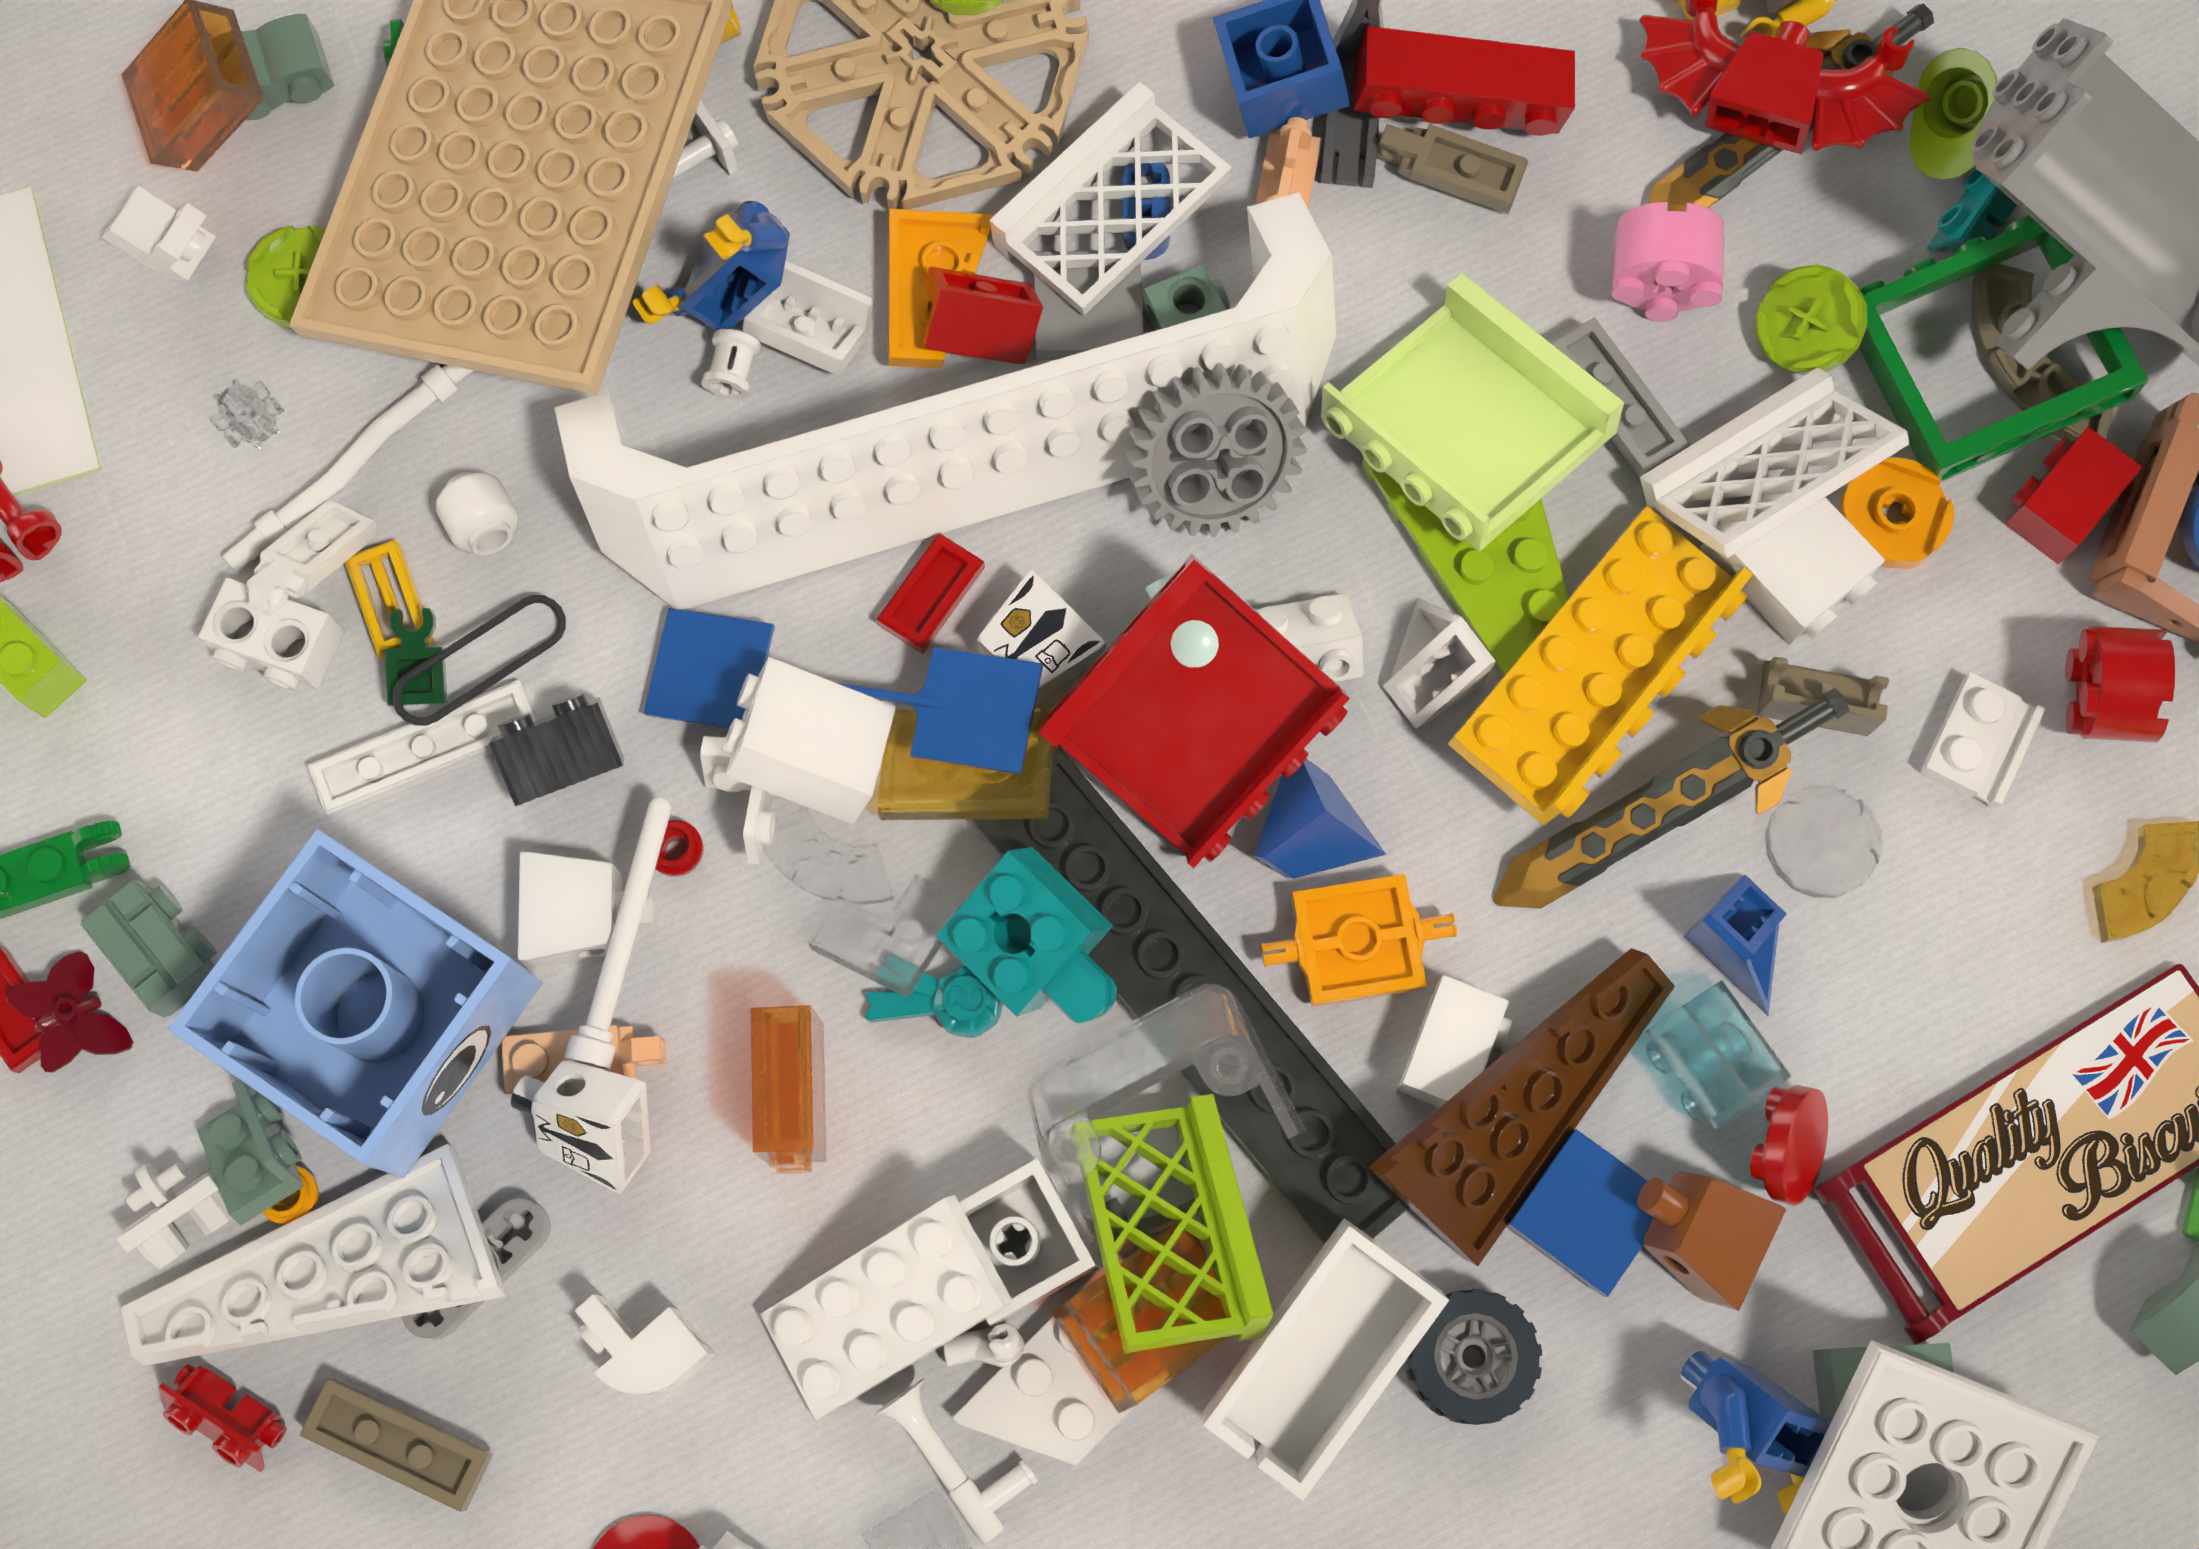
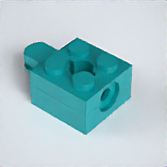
(1050, 938)

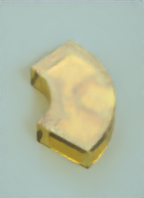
(2153, 883)

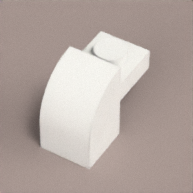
(160, 234)
(644, 1363)

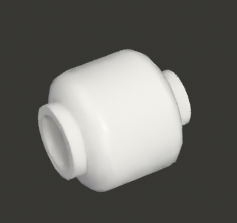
(477, 513)

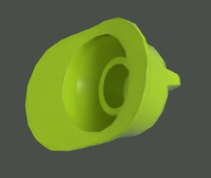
(1948, 124)

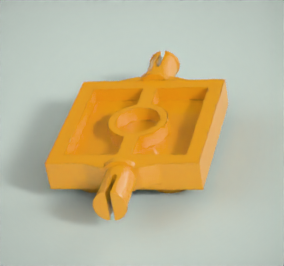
(1358, 940)

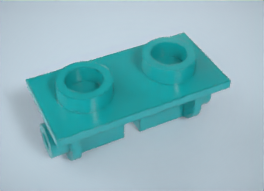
(1968, 215)

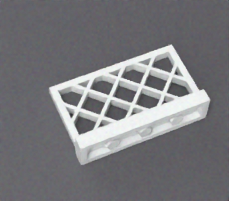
(1071, 179)
(1761, 443)

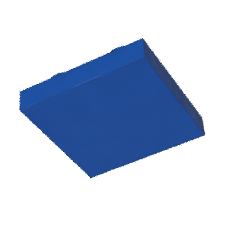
(1586, 1213)

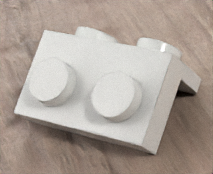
(812, 319)
(1324, 632)

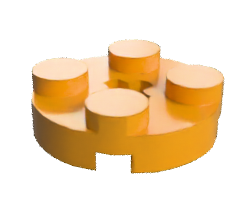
(1921, 499)

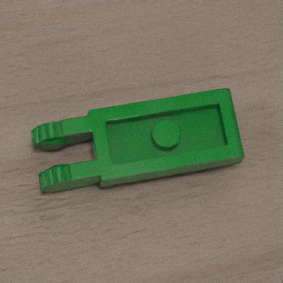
(57, 867)

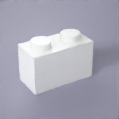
(1454, 1041)

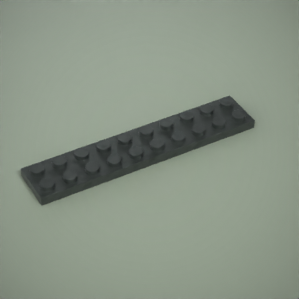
(1168, 948)

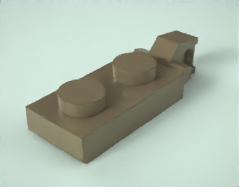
(1455, 164)

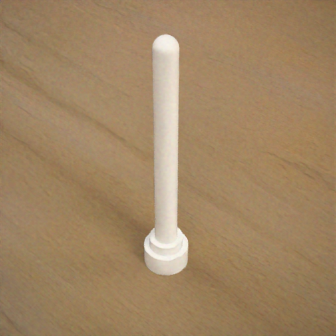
(594, 1040)

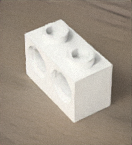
(270, 638)

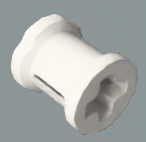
(731, 345)

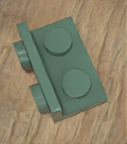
(251, 1155)

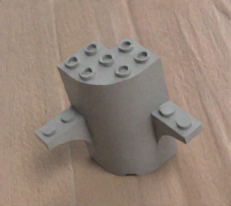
(2108, 183)

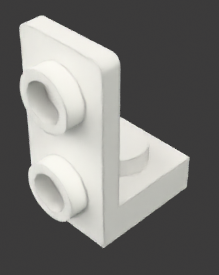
(759, 820)

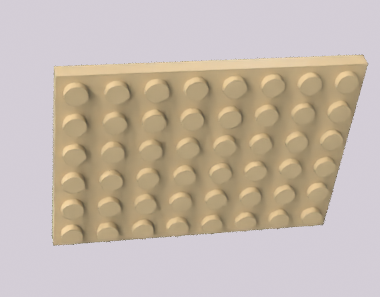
(512, 183)

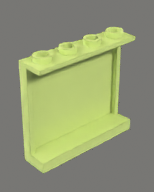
(1474, 414)

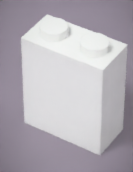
(1803, 567)
(808, 740)

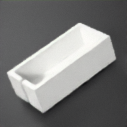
(1324, 1358)

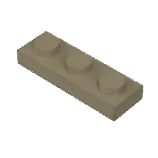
(396, 1444)

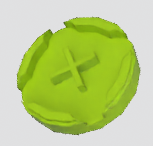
(280, 270)
(1811, 319)

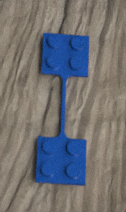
(968, 712)

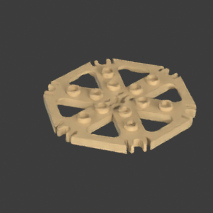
(907, 101)

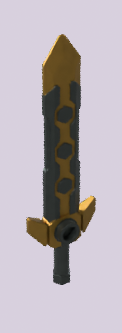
(1731, 159)
(1671, 799)

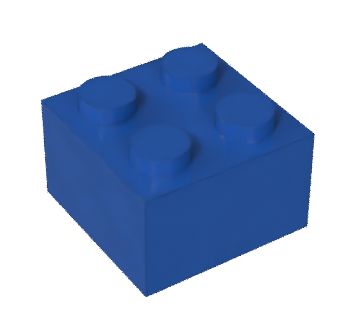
(1281, 63)

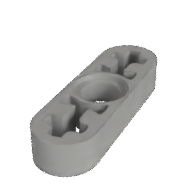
(521, 1249)

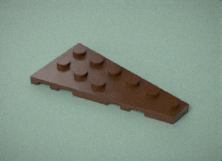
(1497, 1136)

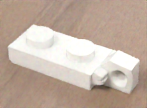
(307, 555)

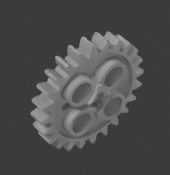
(1216, 450)

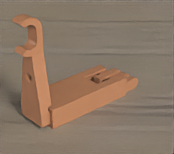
(2147, 521)

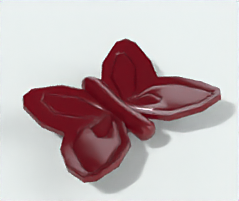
(66, 1016)

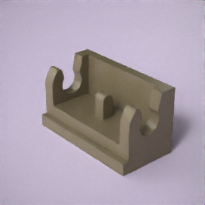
(1793, 688)

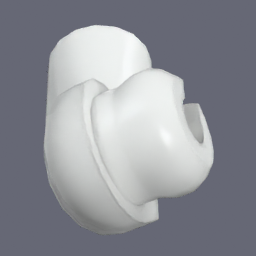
(992, 1345)

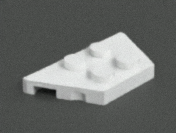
(1045, 1399)

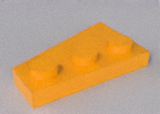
(914, 244)

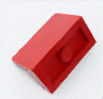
(981, 315)

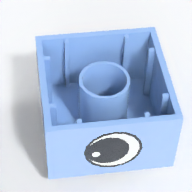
(356, 1006)

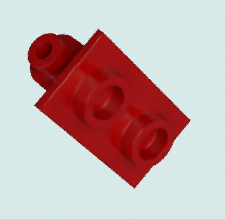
(200, 1407)

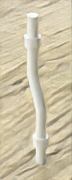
(437, 384)

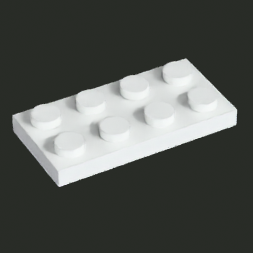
(886, 1307)

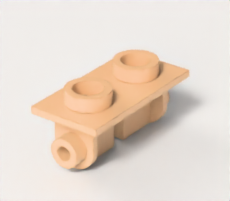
(1289, 162)

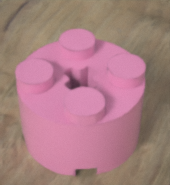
(1668, 259)

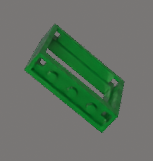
(1947, 460)

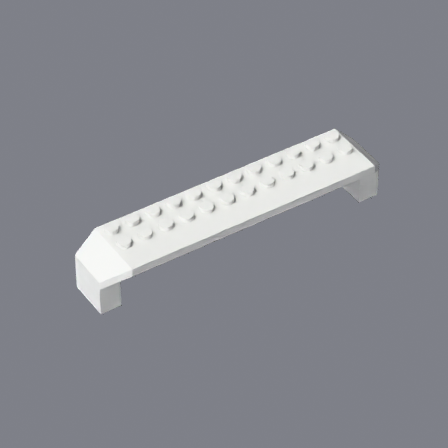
(945, 456)

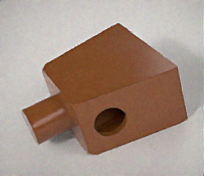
(1709, 1234)

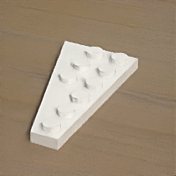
(350, 1263)

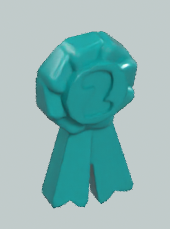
(957, 1000)

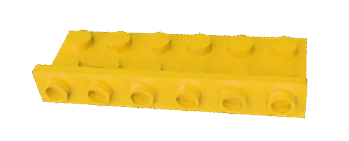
(1599, 668)

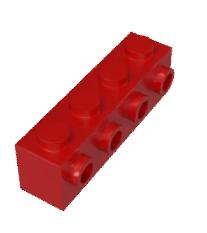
(1464, 80)

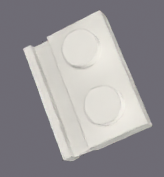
(1982, 740)

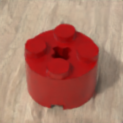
(2120, 683)

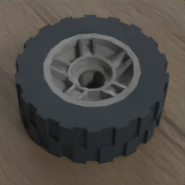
(1504, 1342)

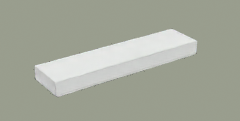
(415, 752)

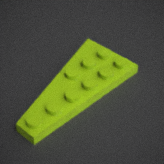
(1502, 590)

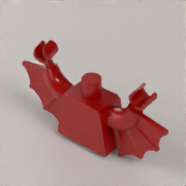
(1777, 82)

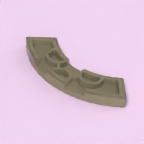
(1995, 297)

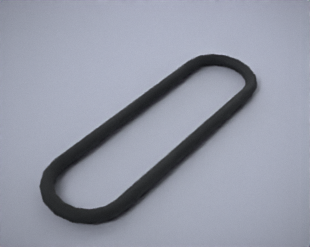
(424, 721)

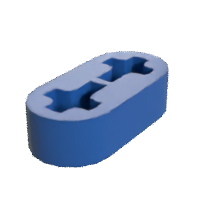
(1157, 207)

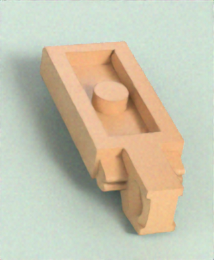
(542, 1052)

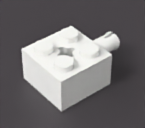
(1055, 1252)

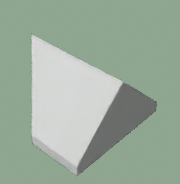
(1436, 664)

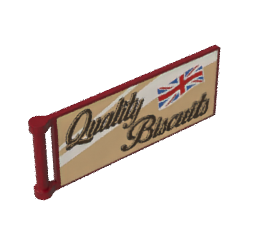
(2034, 1155)

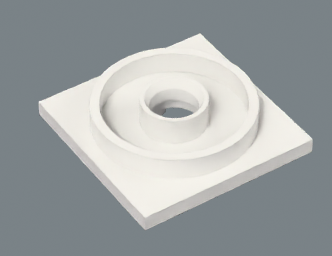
(2002, 1457)

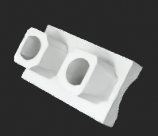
(154, 1231)

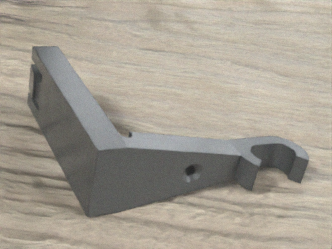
(1347, 131)

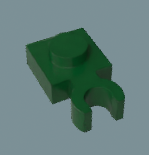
(429, 686)

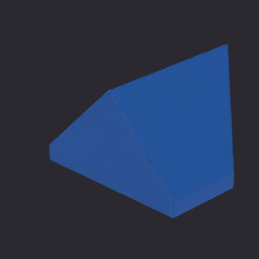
(1313, 827)
(1742, 939)

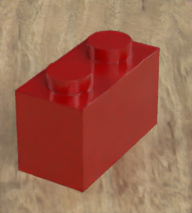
(2072, 495)

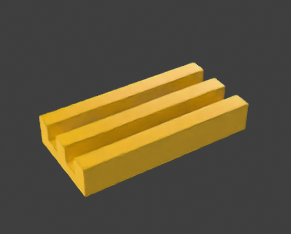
(375, 557)

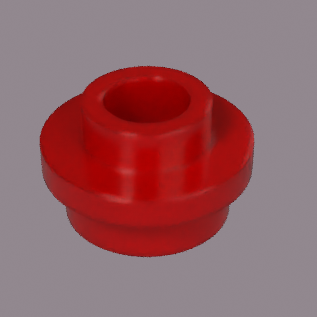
(680, 831)

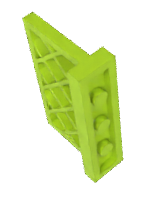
(1222, 1228)

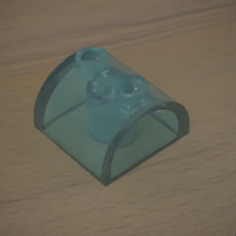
(1715, 1056)

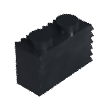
(556, 749)

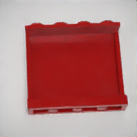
(1196, 741)

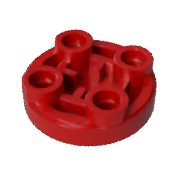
(1793, 1143)

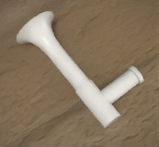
(974, 1505)

